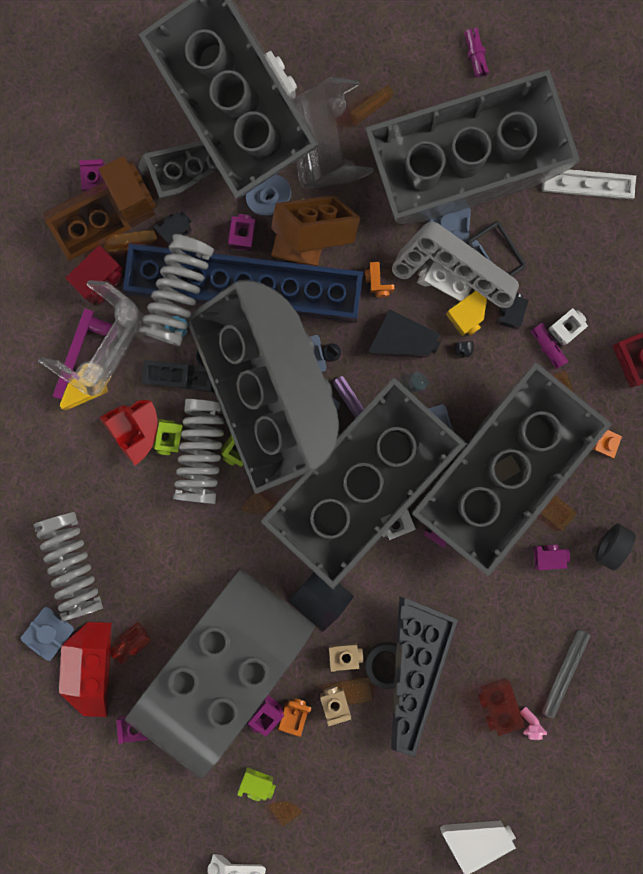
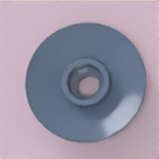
(274, 187)

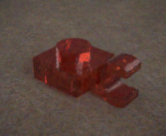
(132, 642)

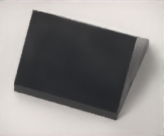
(320, 601)

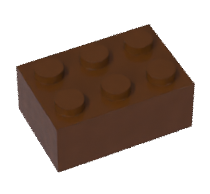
(128, 190)
(86, 221)
(315, 223)

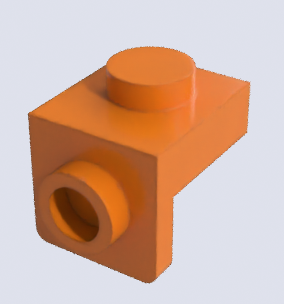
(372, 276)
(608, 444)
(294, 717)

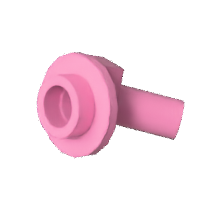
(534, 730)

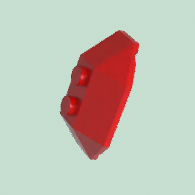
(86, 669)

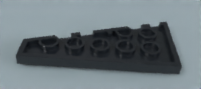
(420, 657)

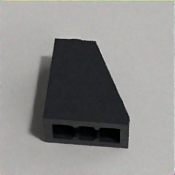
(403, 338)

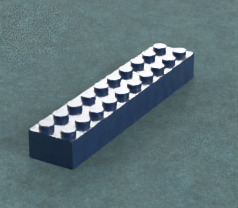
(308, 288)

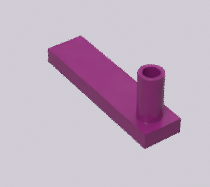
(86, 323)

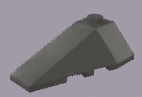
(175, 168)

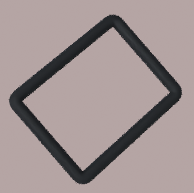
(508, 240)

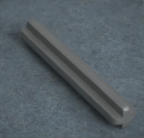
(565, 674)

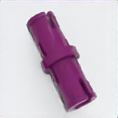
(476, 52)
(549, 345)

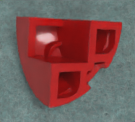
(133, 428)

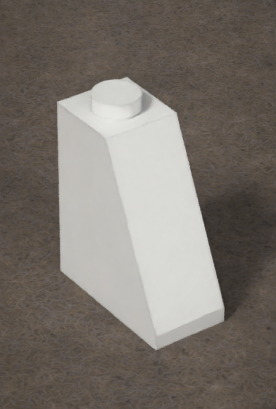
(478, 843)

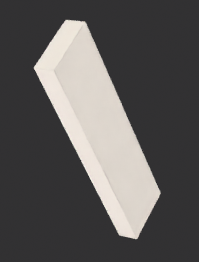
(592, 184)

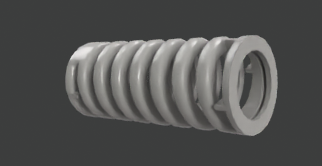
(155, 330)
(194, 407)
(77, 606)

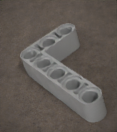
(459, 259)

